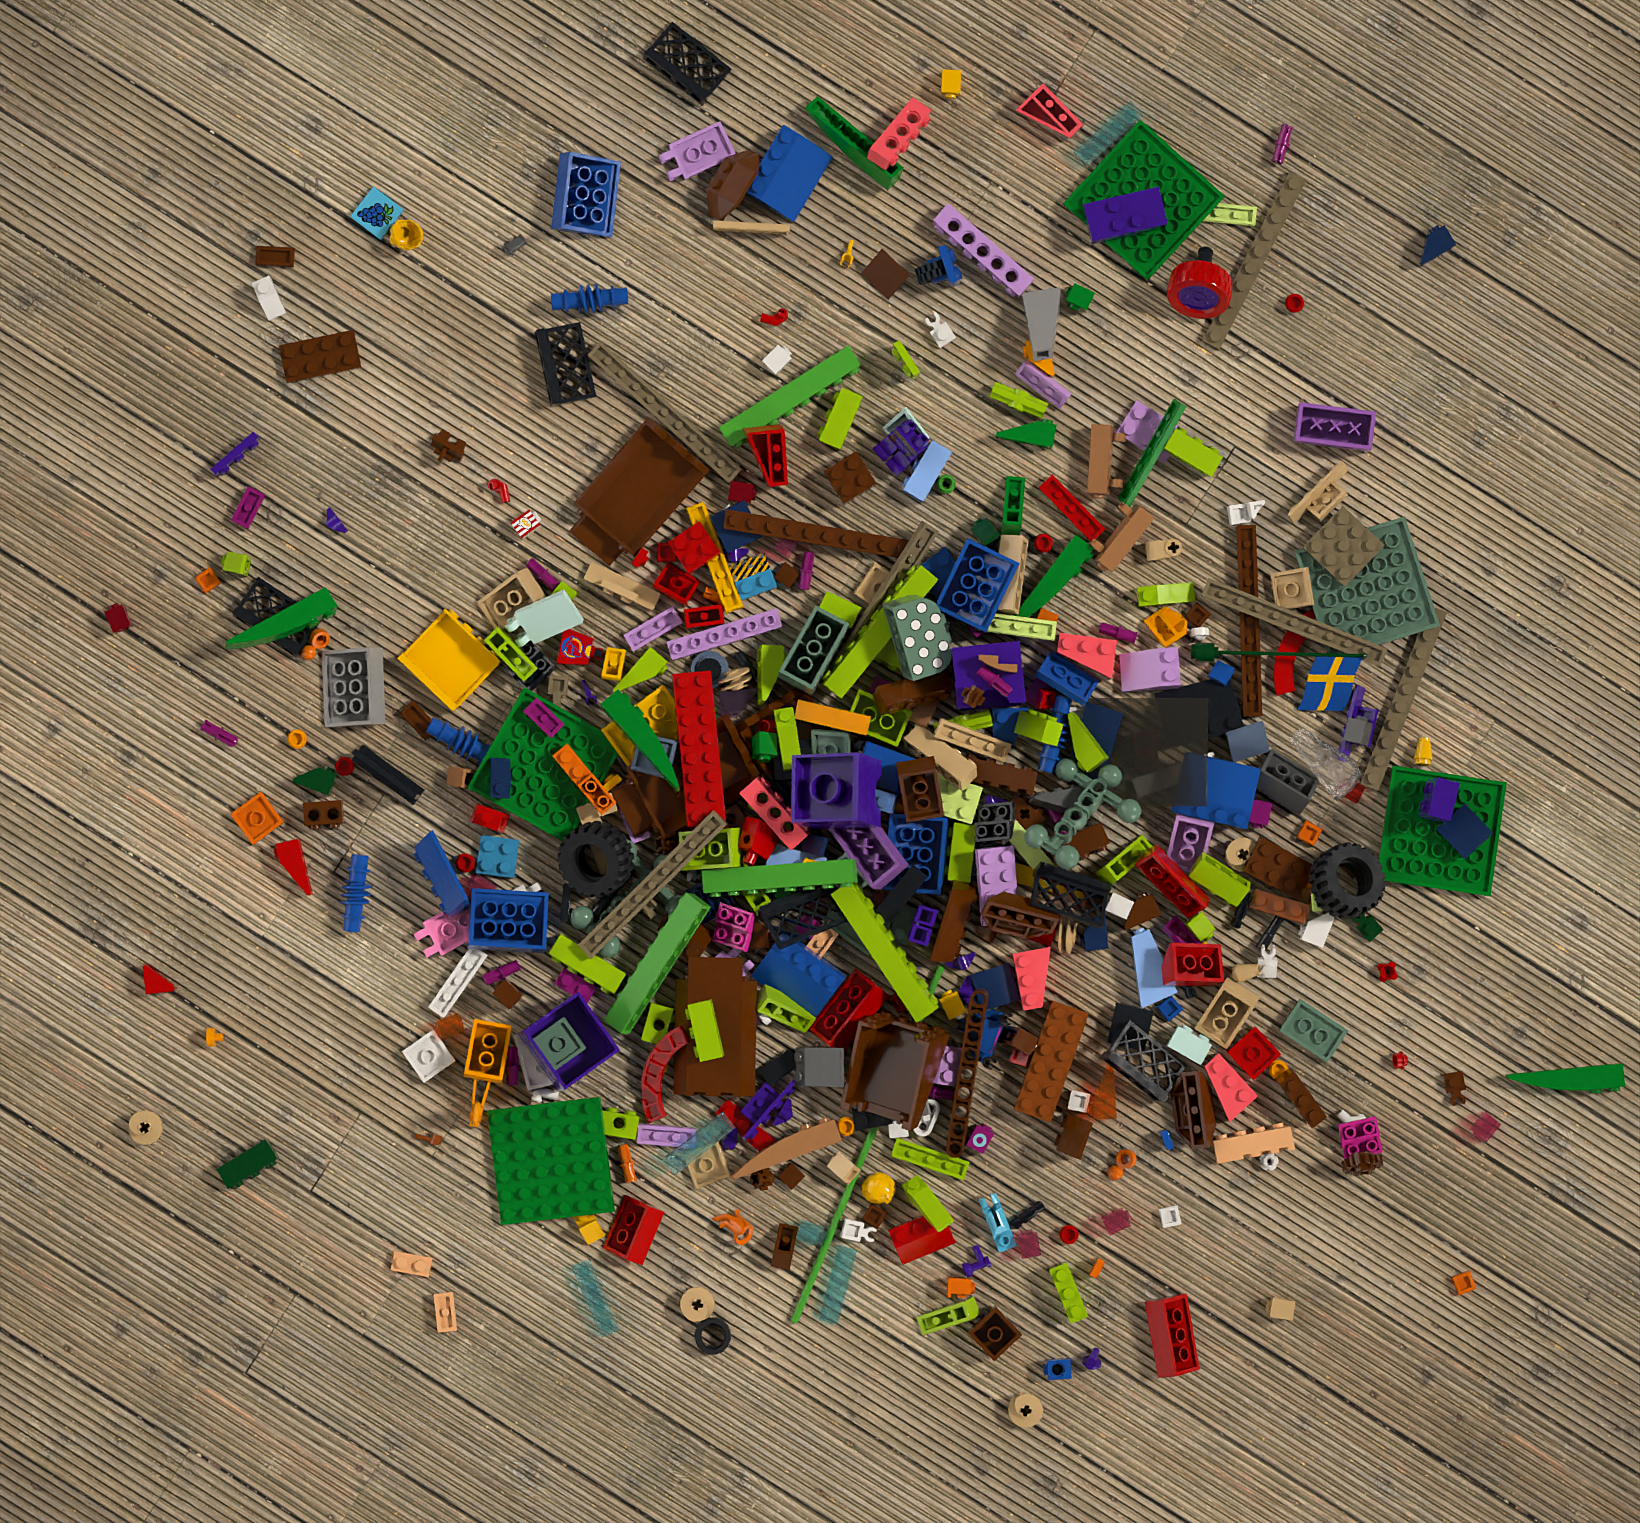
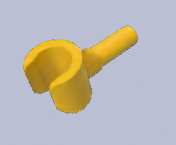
(847, 256)

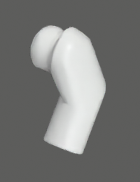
(544, 1093)
(1344, 1117)

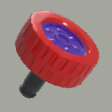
(1200, 287)

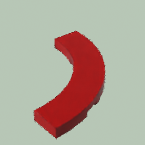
(1284, 664)
(654, 1071)

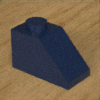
(1436, 244)
(500, 778)
(814, 845)
(1094, 938)

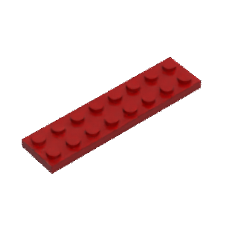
(698, 746)

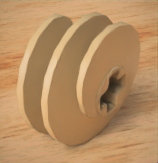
(736, 678)
(1232, 853)
(1066, 936)
(136, 1123)
(702, 1312)
(1032, 1417)

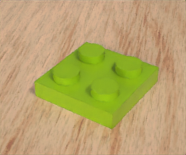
(909, 367)

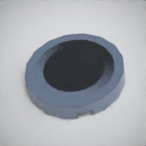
(712, 662)

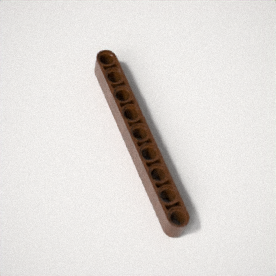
(963, 1081)

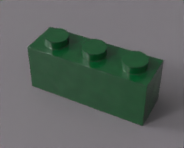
(248, 1164)

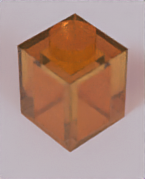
(450, 1026)

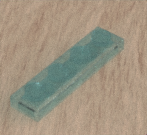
(1108, 134)
(698, 1143)
(838, 1284)
(595, 1298)

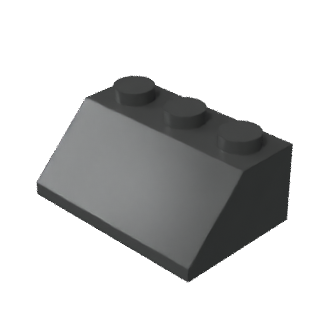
(1286, 782)

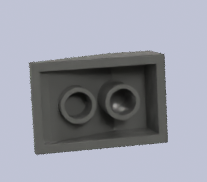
(819, 1066)

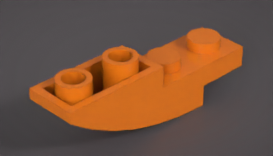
(584, 779)

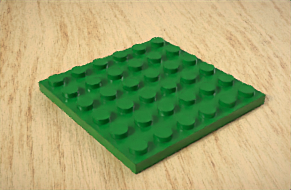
(1141, 163)
(539, 785)
(1415, 850)
(550, 1160)

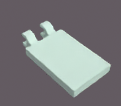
(545, 618)

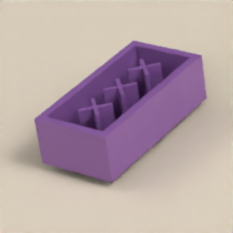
(1334, 427)
(874, 854)

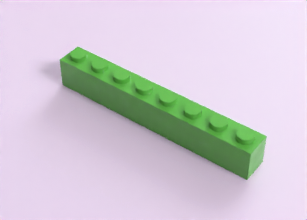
(792, 395)
(779, 876)
(657, 963)

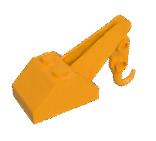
(486, 1060)

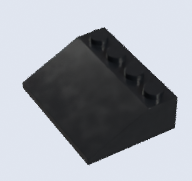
(1222, 706)

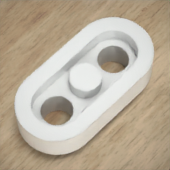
(929, 1120)

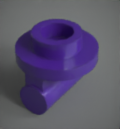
(1091, 1361)

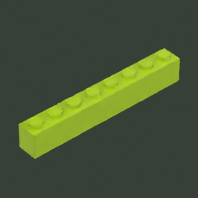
(874, 636)
(885, 951)

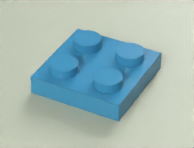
(497, 856)

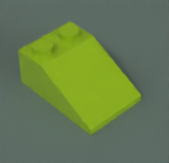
(719, 852)

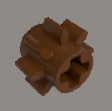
(973, 696)
(666, 845)
(762, 1179)

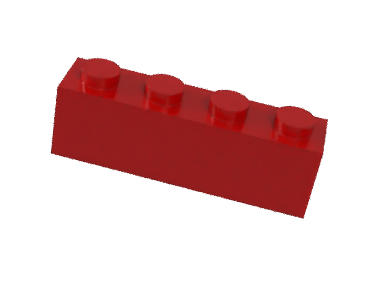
(1172, 881)
(851, 1003)
(1172, 1335)

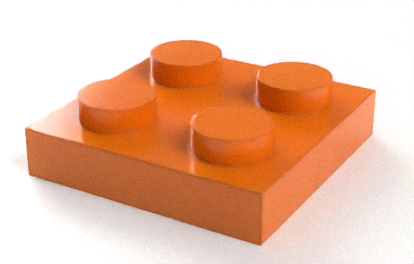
(257, 818)

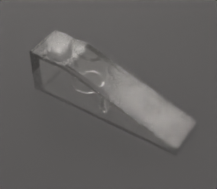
(1329, 765)

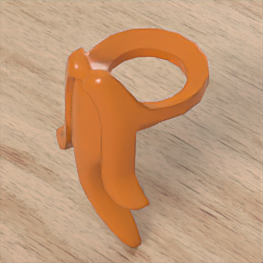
(737, 1225)

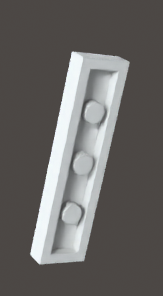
(457, 981)

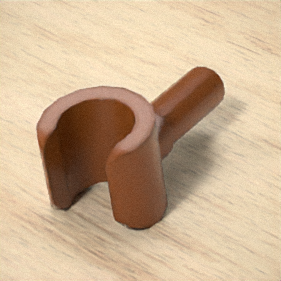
(435, 1139)

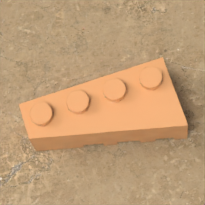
(1253, 1143)

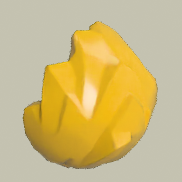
(406, 234)
(878, 1188)

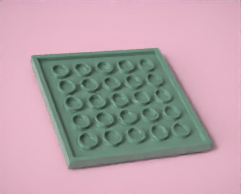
(1383, 599)

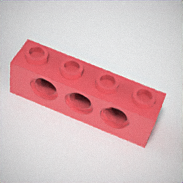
(914, 112)
(764, 809)

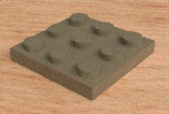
(1343, 546)

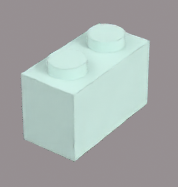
(1188, 1044)

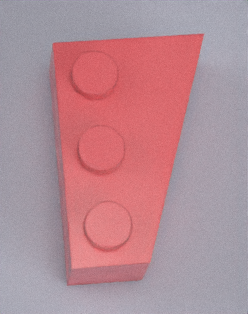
(1050, 111)
(1090, 652)
(1031, 976)
(1229, 1087)

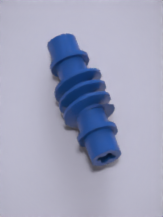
(589, 298)
(458, 739)
(1050, 752)
(356, 892)

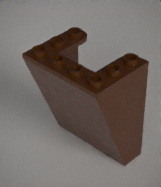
(893, 1067)

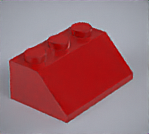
(1193, 965)
(633, 1230)
(918, 1238)

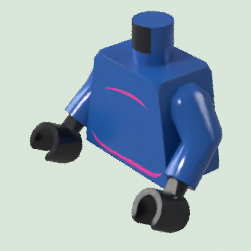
(993, 1026)

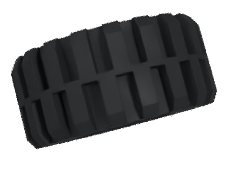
(577, 870)
(1329, 892)

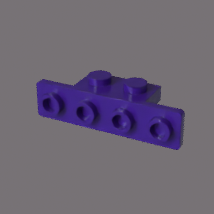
(1357, 709)
(762, 1104)

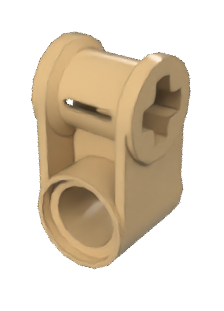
(1158, 549)

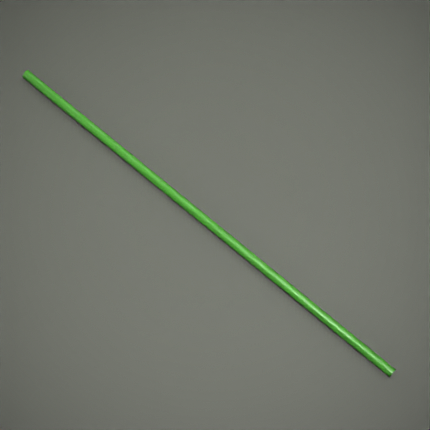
(845, 1196)

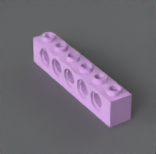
(950, 215)
(724, 634)

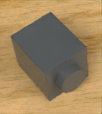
(1358, 730)

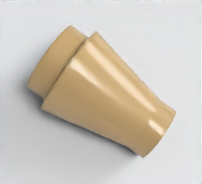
(1243, 972)

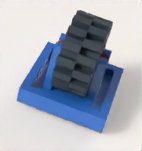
(940, 269)

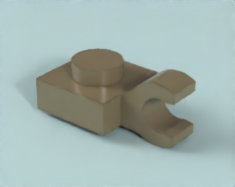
(558, 687)
(648, 910)

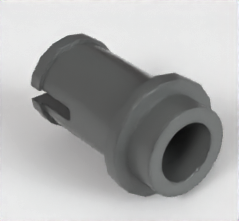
(515, 244)

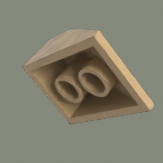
(509, 596)
(1227, 1012)

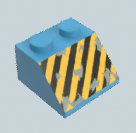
(752, 576)

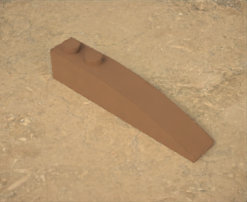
(794, 1145)

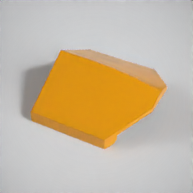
(1167, 626)

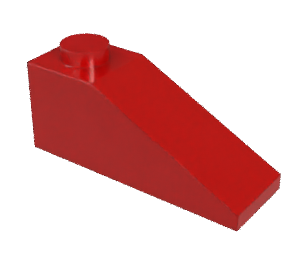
(292, 859)

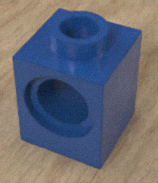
(1066, 1371)

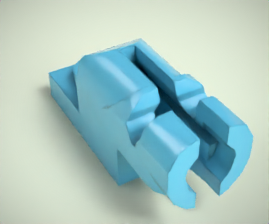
(998, 1223)

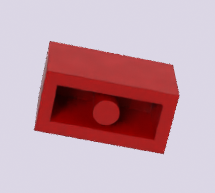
(704, 616)

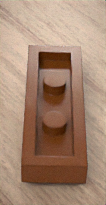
(1280, 906)

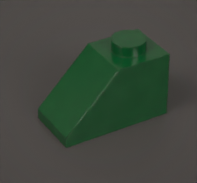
(984, 532)
(318, 779)

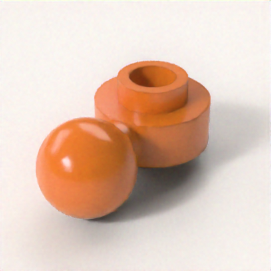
(309, 651)
(1116, 1171)

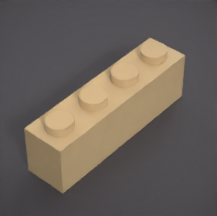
(1015, 548)
(948, 761)

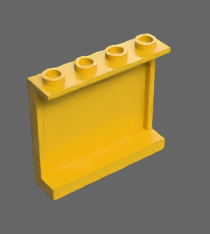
(450, 659)

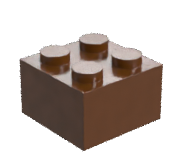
(850, 478)
(994, 1333)

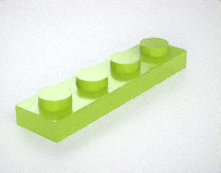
(930, 1158)

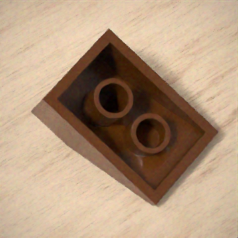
(920, 789)
(1073, 1136)

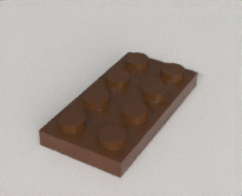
(320, 356)
(1280, 870)

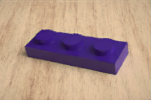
(236, 454)

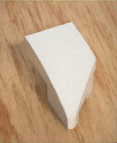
(1243, 512)

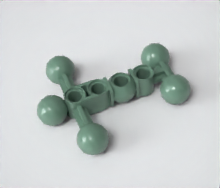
(1068, 771)
(583, 917)

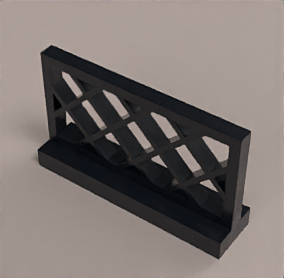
(674, 73)
(548, 365)
(249, 619)
(387, 774)
(1071, 882)
(791, 903)
(1138, 1077)

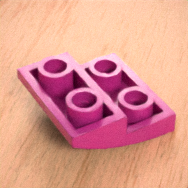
(733, 927)
(1360, 1136)

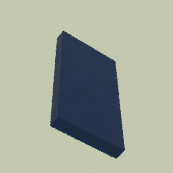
(1104, 727)

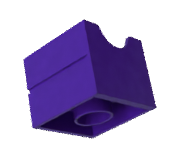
(966, 665)
(835, 791)
(589, 1030)

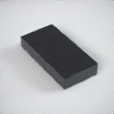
(778, 1067)

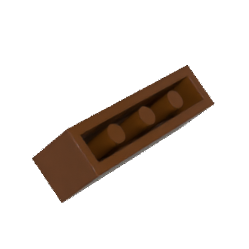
(908, 693)

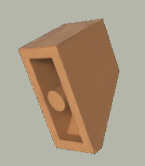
(459, 777)

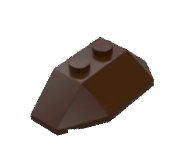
(731, 183)
(1015, 917)
(1193, 1109)

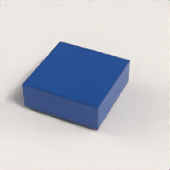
(1221, 673)
(1169, 1008)
(1166, 1139)

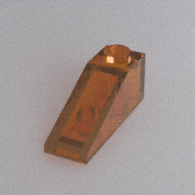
(1104, 1098)

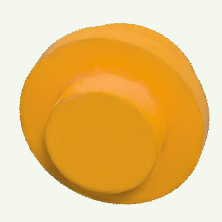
(297, 739)
(1277, 1068)
(846, 1126)

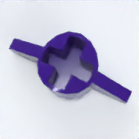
(334, 522)
(735, 555)
(992, 799)
(962, 962)
(966, 990)
(785, 1113)
(730, 1140)

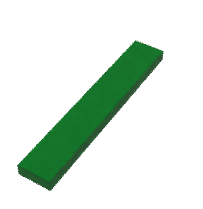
(1152, 452)

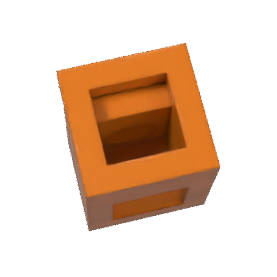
(960, 1287)

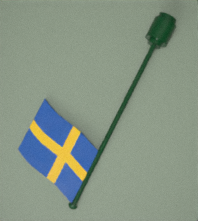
(1327, 683)

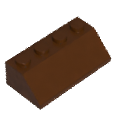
(953, 921)

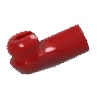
(776, 319)
(501, 488)

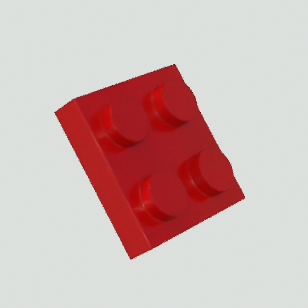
(694, 547)
(1254, 1053)

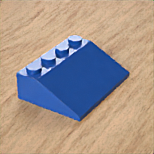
(788, 173)
(585, 194)
(976, 585)
(1229, 793)
(921, 845)
(440, 872)
(508, 920)
(799, 975)

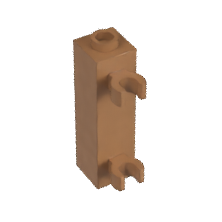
(1101, 460)
(1123, 537)

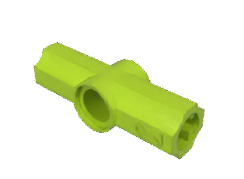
(1018, 400)
(974, 721)

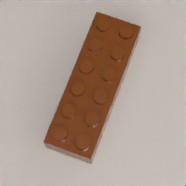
(1051, 1061)

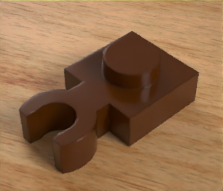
(1455, 1083)

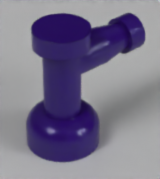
(981, 1262)

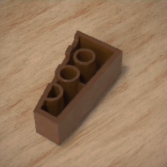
(1004, 776)

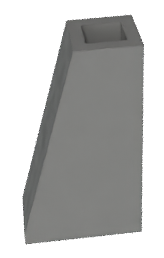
(1042, 317)

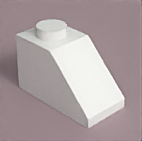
(269, 298)
(1316, 930)

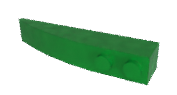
(851, 142)
(1058, 575)
(288, 621)
(637, 730)
(1577, 1078)

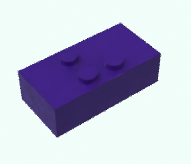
(1125, 215)
(1438, 799)

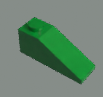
(1035, 434)
(1013, 505)

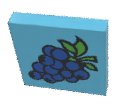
(377, 213)

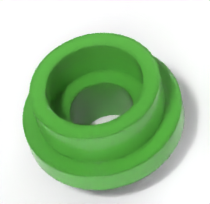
(950, 479)

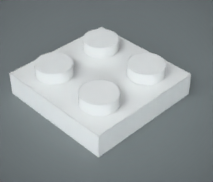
(428, 1056)

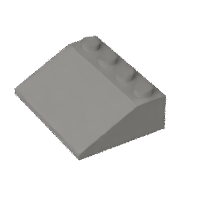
(353, 687)

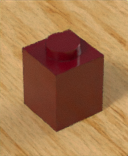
(742, 491)
(118, 618)

